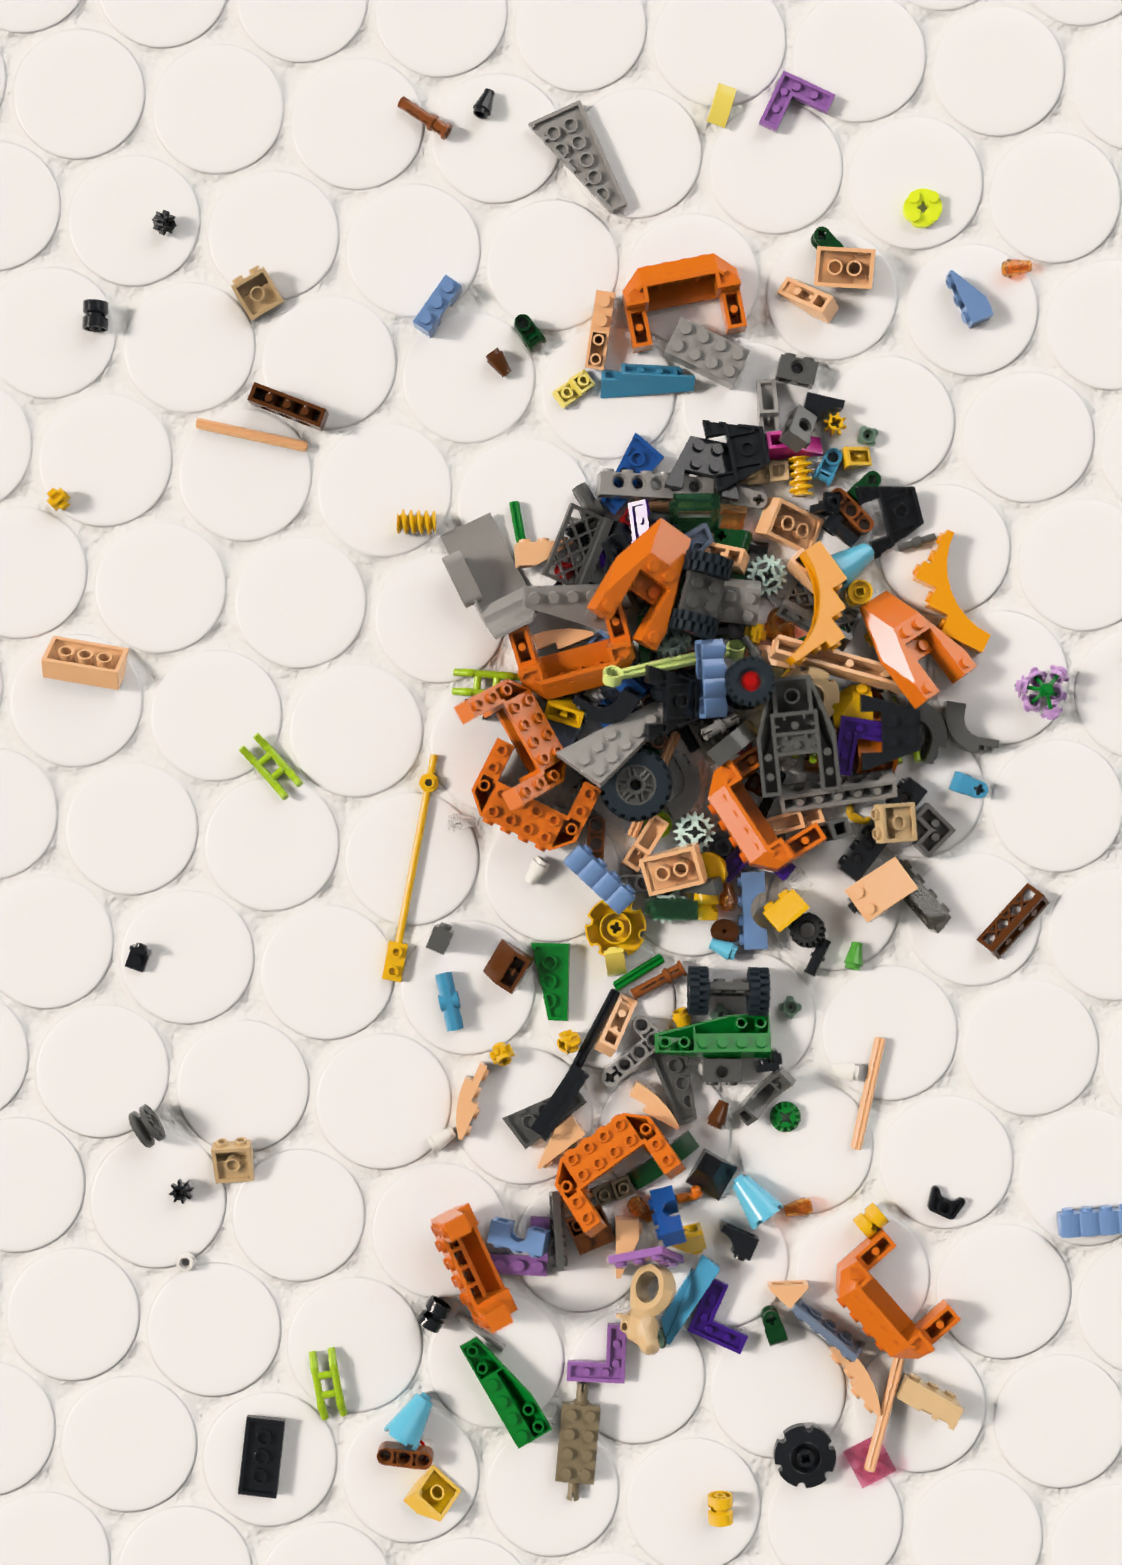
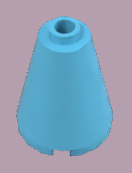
(853, 561)
(755, 1200)
(411, 1421)

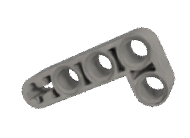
(629, 1054)

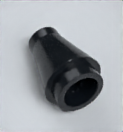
(483, 106)

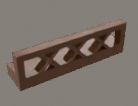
(1006, 937)

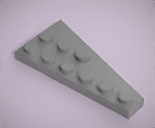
(575, 144)
(571, 604)
(611, 747)

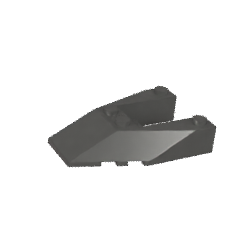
(796, 725)

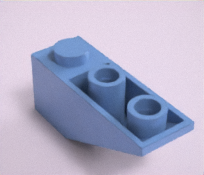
(971, 301)

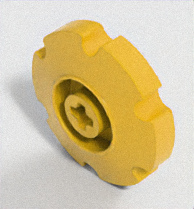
(628, 937)

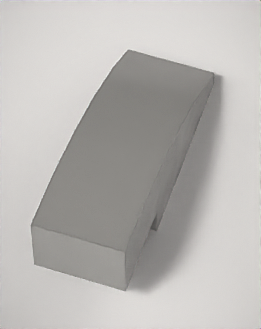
(767, 405)

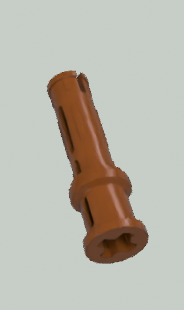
(431, 121)
(637, 992)

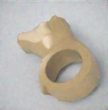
(641, 1321)

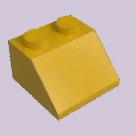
(784, 909)

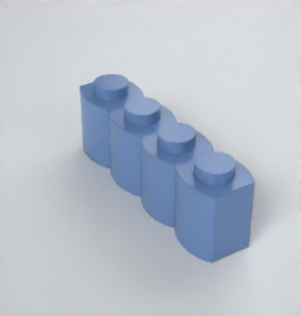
(711, 674)
(599, 878)
(1089, 1221)

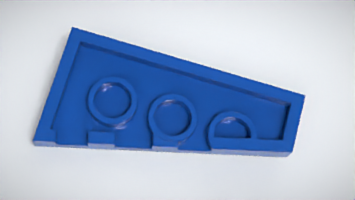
(638, 457)

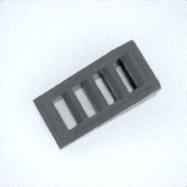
(712, 886)

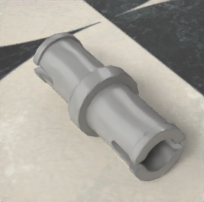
(719, 726)

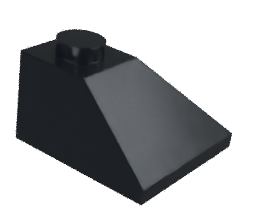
(711, 1174)

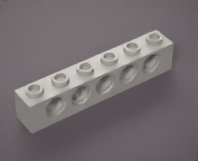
(607, 489)
(855, 789)

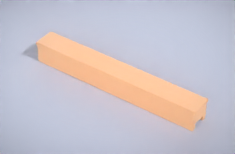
(837, 664)

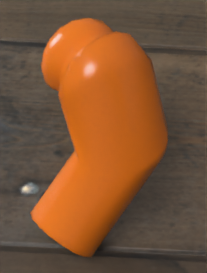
(692, 1195)

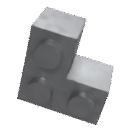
(935, 831)

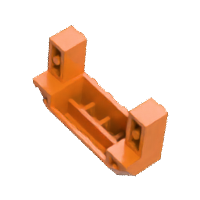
(681, 284)
(574, 668)
(528, 732)
(533, 819)
(747, 824)
(602, 1152)
(491, 1300)
(877, 1309)

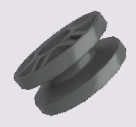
(146, 1126)

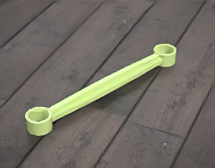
(734, 650)

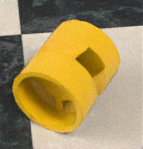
(858, 593)
(707, 906)
(870, 1220)
(720, 1512)

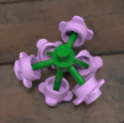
(1051, 691)

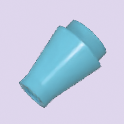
(724, 948)

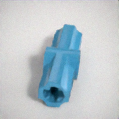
(449, 1001)

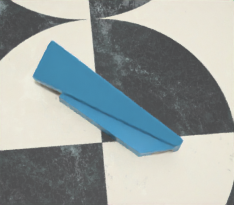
(644, 380)
(688, 1296)

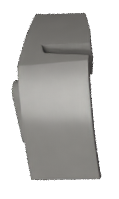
(487, 575)

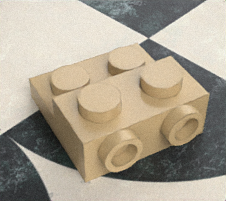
(256, 292)
(894, 822)
(233, 1160)

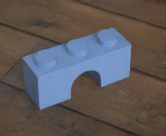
(442, 297)
(502, 1235)

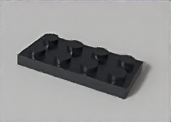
(261, 1456)

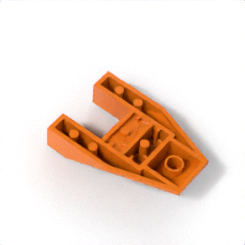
(652, 572)
(903, 639)

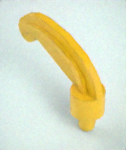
(855, 817)

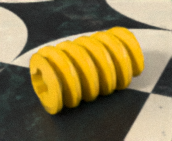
(799, 476)
(416, 522)

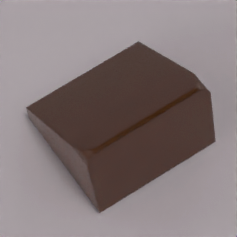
(753, 784)

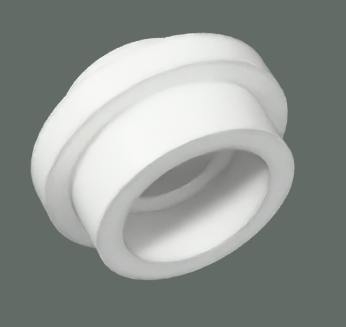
(180, 1264)

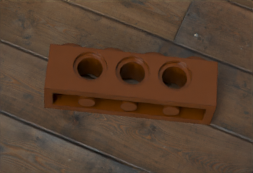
(288, 406)

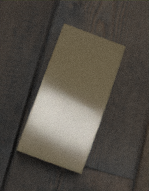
(612, 1190)

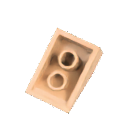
(844, 267)
(788, 524)
(674, 869)
(881, 889)

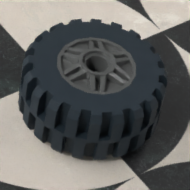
(649, 798)

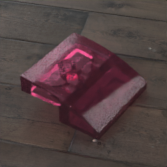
(857, 1457)

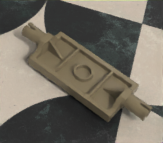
(577, 1442)

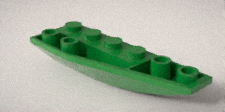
(718, 1038)
(508, 1395)

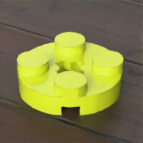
(931, 214)

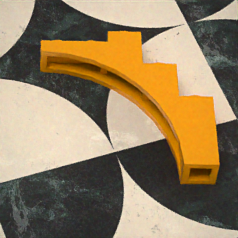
(825, 580)
(941, 600)

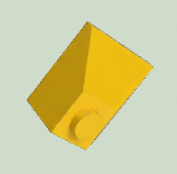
(850, 703)
(695, 1239)
(432, 1494)

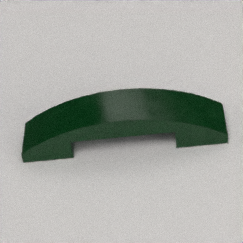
(650, 1170)

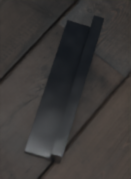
(613, 546)
(559, 1101)

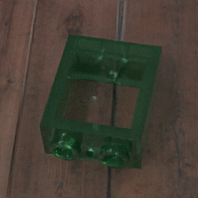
(695, 502)
(672, 909)

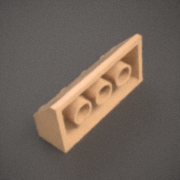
(85, 662)

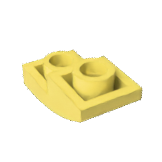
(721, 105)
(573, 389)
(615, 961)

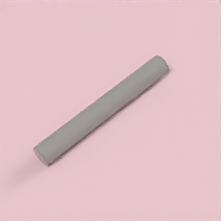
(480, 1331)

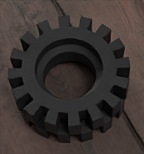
(816, 938)

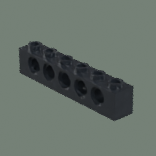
(846, 865)

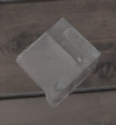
(798, 881)

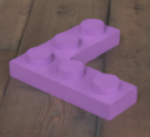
(794, 88)
(657, 1254)
(522, 1263)
(603, 1371)

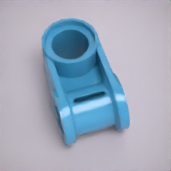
(826, 469)
(965, 785)

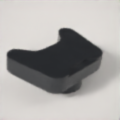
(943, 1205)

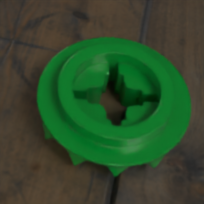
(785, 1107)

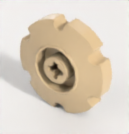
(827, 689)

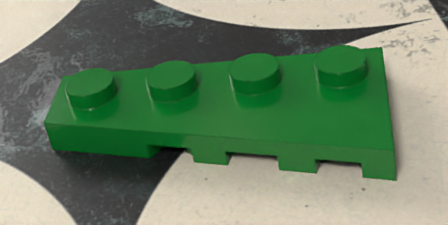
(553, 969)

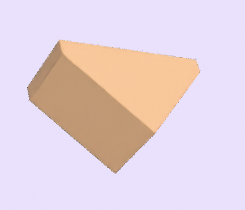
(788, 1291)

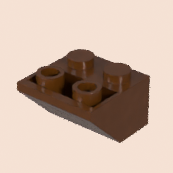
(508, 966)
(583, 1241)

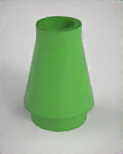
(854, 957)

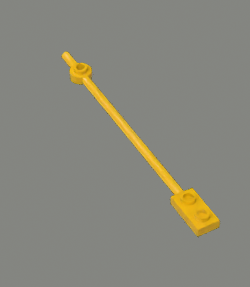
(397, 949)

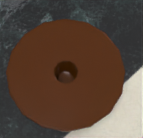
(724, 930)

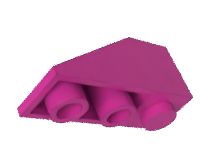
(778, 450)

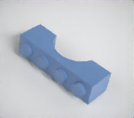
(750, 886)

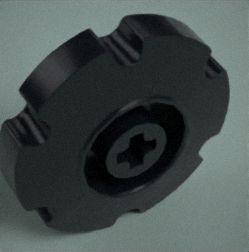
(804, 1469)

